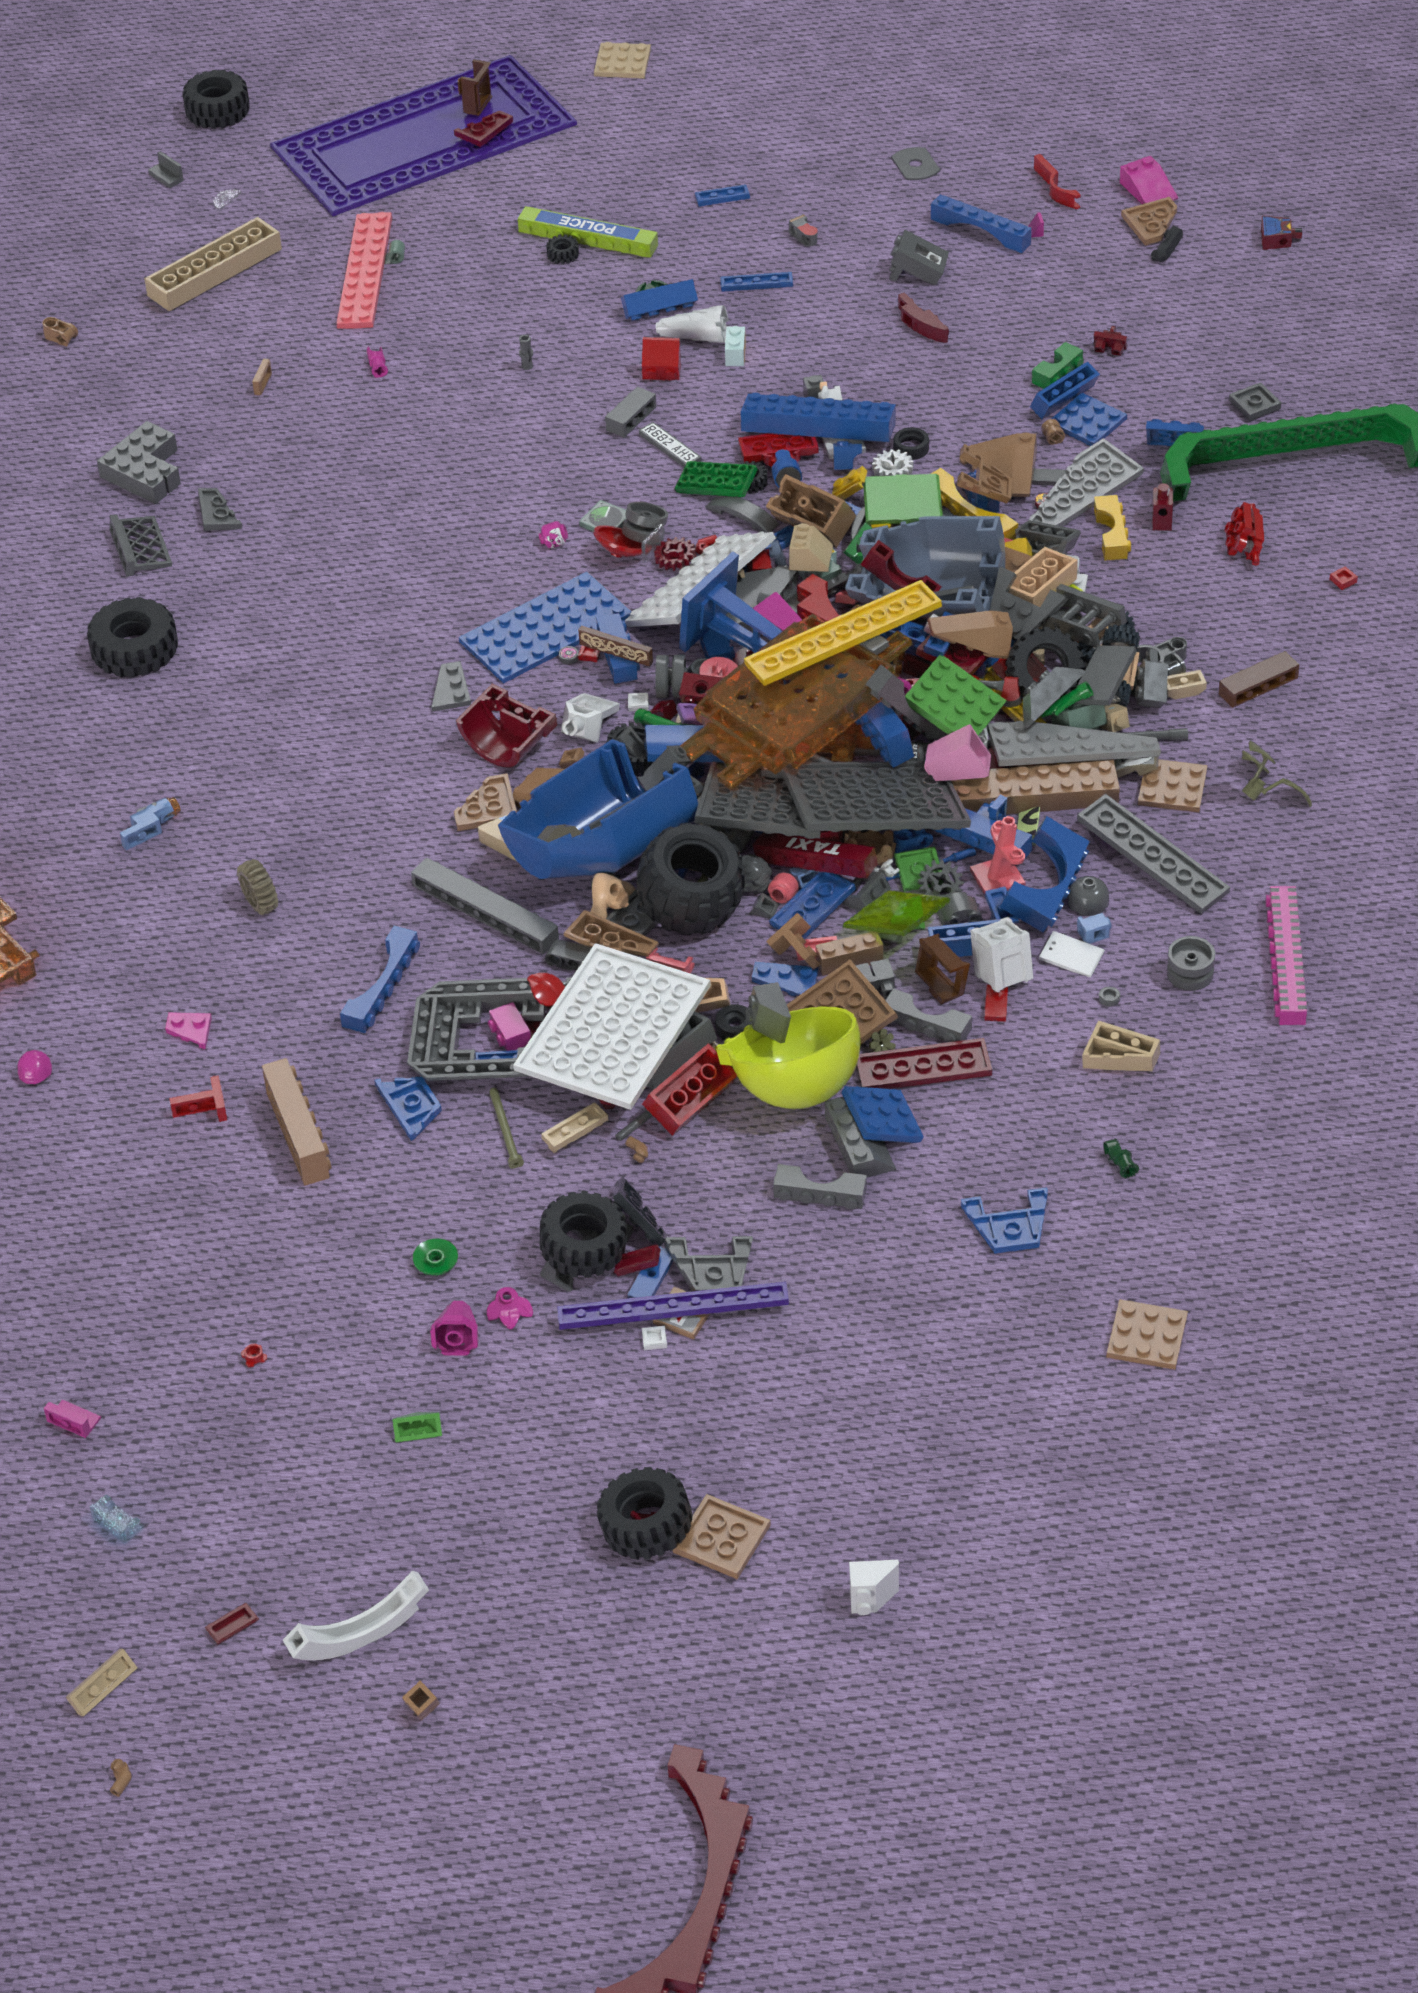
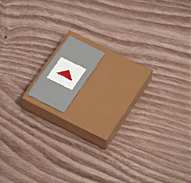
(685, 1325)

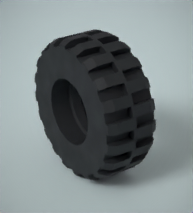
(134, 655)

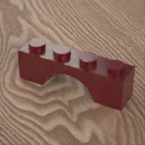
(882, 564)

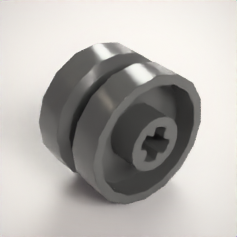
(642, 520)
(669, 676)
(1190, 963)

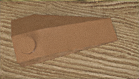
(978, 630)
(594, 929)

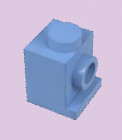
(1093, 928)

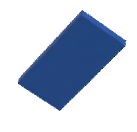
(815, 901)

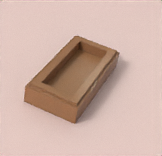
(262, 377)

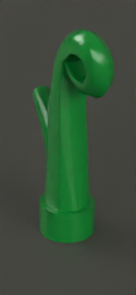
(1082, 691)
(647, 718)

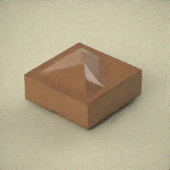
(570, 757)

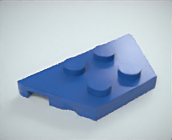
(410, 1103)

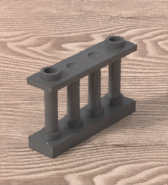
(1093, 607)

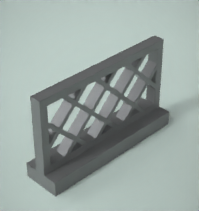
(125, 545)

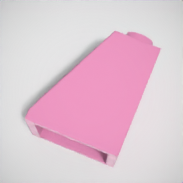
(958, 756)

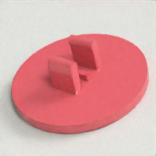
(717, 667)

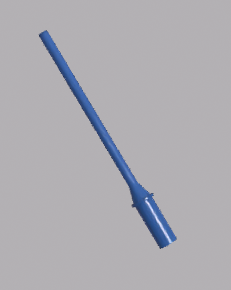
(952, 858)

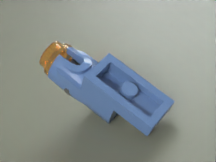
(148, 820)

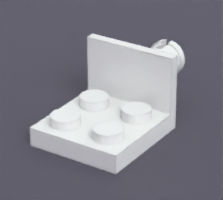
(585, 714)

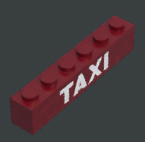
(816, 854)

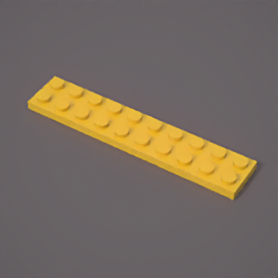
(842, 632)

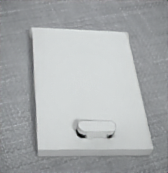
(1071, 954)

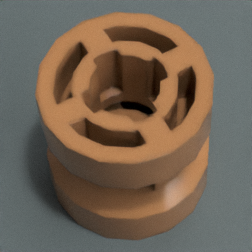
(1052, 431)

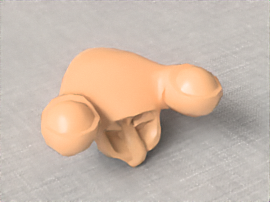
(609, 893)

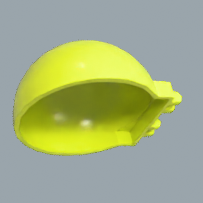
(805, 1069)

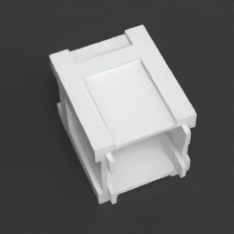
(1001, 954)

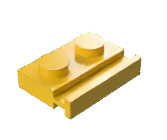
(849, 484)

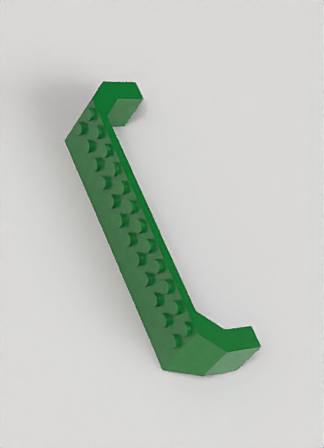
(1387, 424)

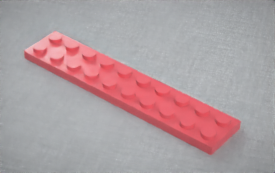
(364, 270)

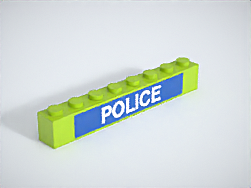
(588, 231)

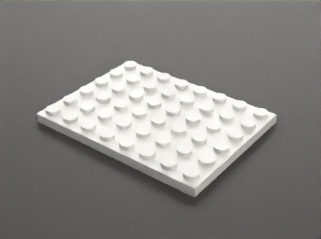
(612, 1026)

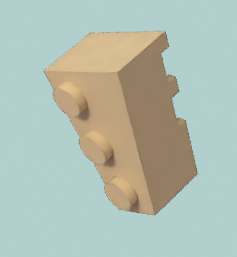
(1120, 1049)

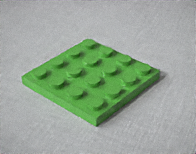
(953, 698)

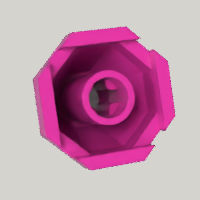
(453, 1328)

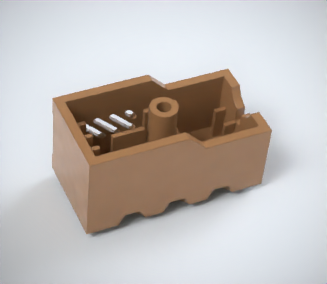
(811, 506)

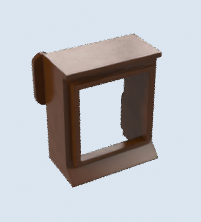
(476, 90)
(941, 987)

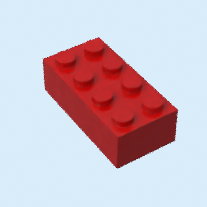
(689, 1089)

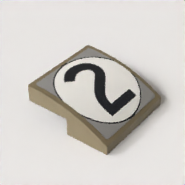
(1140, 765)

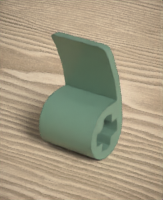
(396, 252)

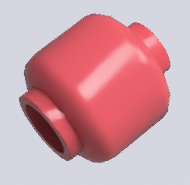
(783, 888)

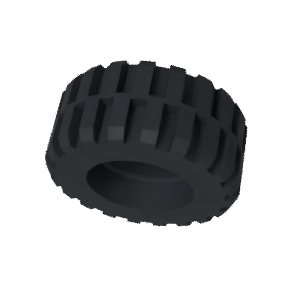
(216, 99)
(1042, 639)
(582, 1256)
(649, 1535)

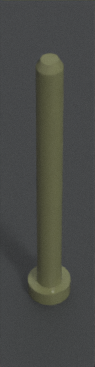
(514, 1159)

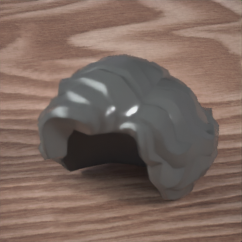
(756, 874)

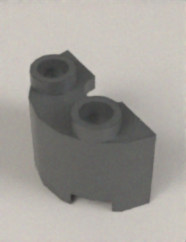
(959, 908)

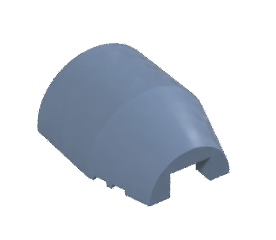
(946, 549)

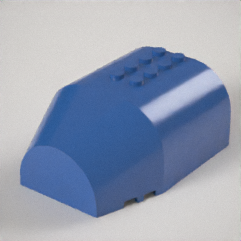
(584, 795)

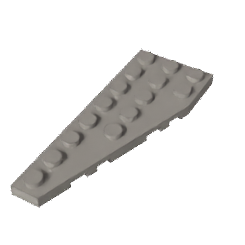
(1093, 473)
(1058, 743)

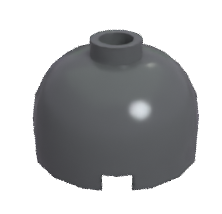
(1088, 896)

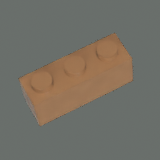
(857, 948)

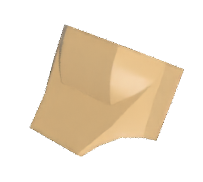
(1186, 684)

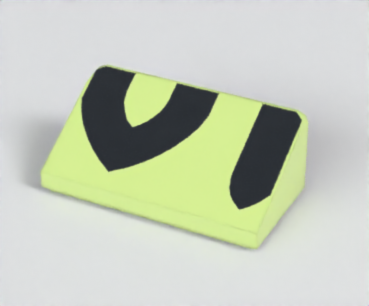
(1029, 821)

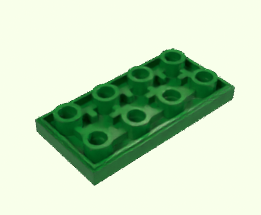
(716, 479)

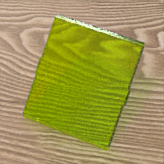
(896, 913)

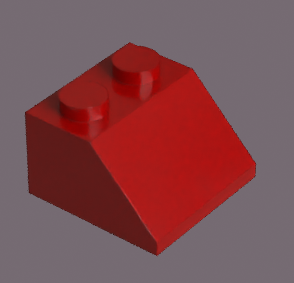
(661, 358)

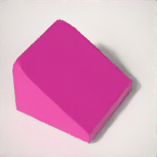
(1037, 226)

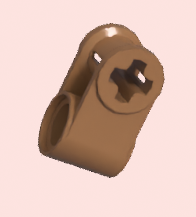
(58, 330)

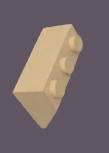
(809, 549)

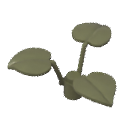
(1256, 785)

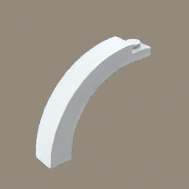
(344, 1637)

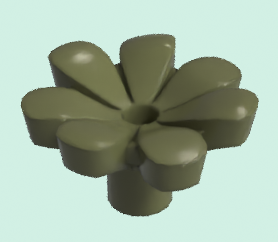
(881, 1041)

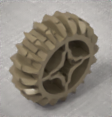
(257, 886)

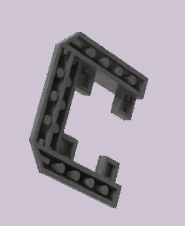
(438, 1024)

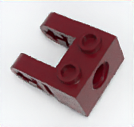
(693, 683)

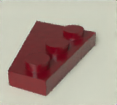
(486, 129)

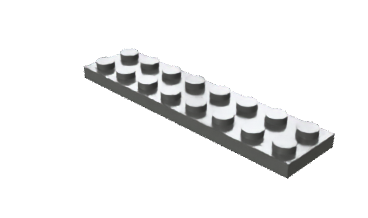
(1153, 853)

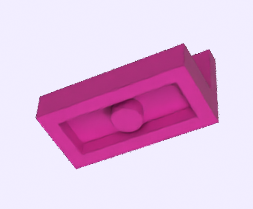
(71, 1417)

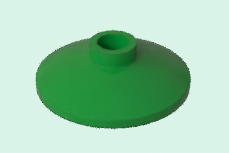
(433, 1250)

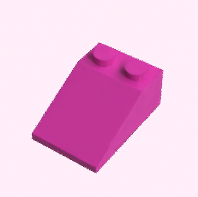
(1146, 180)

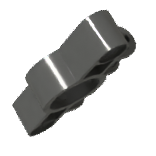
(1169, 652)

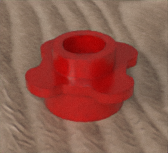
(253, 1349)

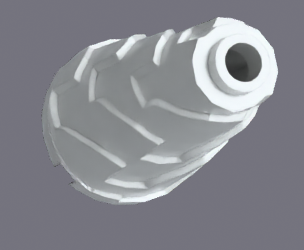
(697, 325)

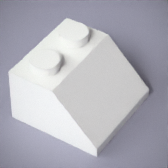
(872, 1584)

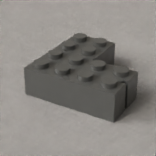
(140, 463)

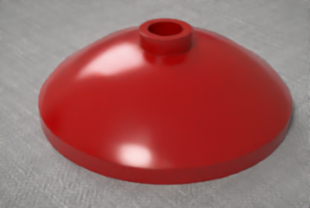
(616, 542)

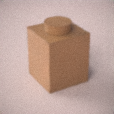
(421, 1700)

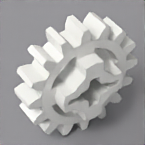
(892, 464)

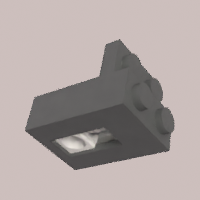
(917, 258)

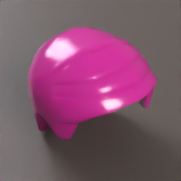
(34, 1067)

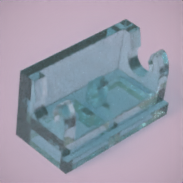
(115, 1519)

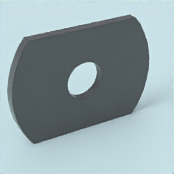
(926, 170)

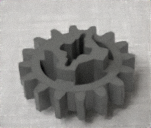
(932, 878)

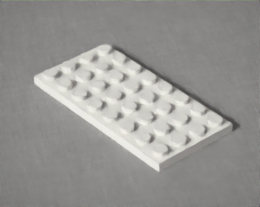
(666, 604)

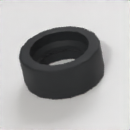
(914, 434)

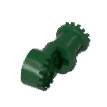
(1120, 1157)

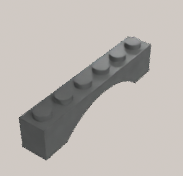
(891, 689)

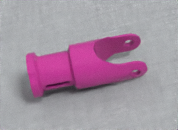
(377, 362)

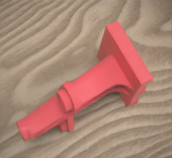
(1001, 869)

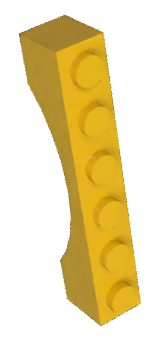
(959, 506)

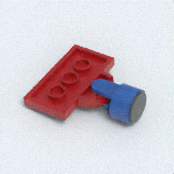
(778, 452)

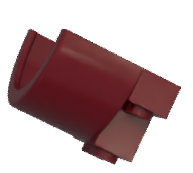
(511, 737)

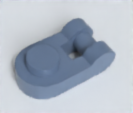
(777, 553)

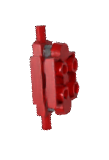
(1245, 532)

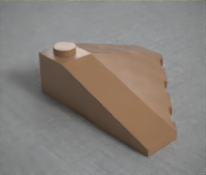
(1013, 456)

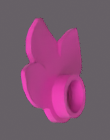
(509, 1310)

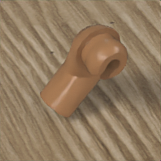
(640, 1148)
(122, 1775)

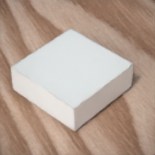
(638, 701)
(654, 1338)

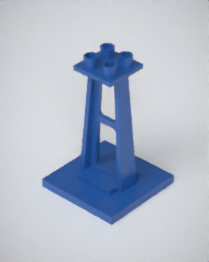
(711, 600)

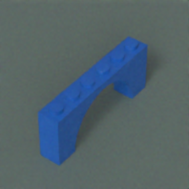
(1066, 851)

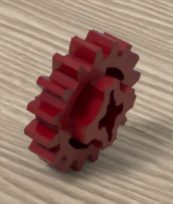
(674, 553)

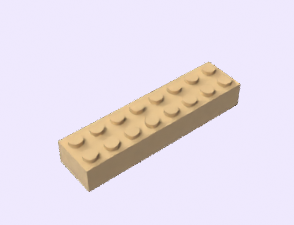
(213, 264)

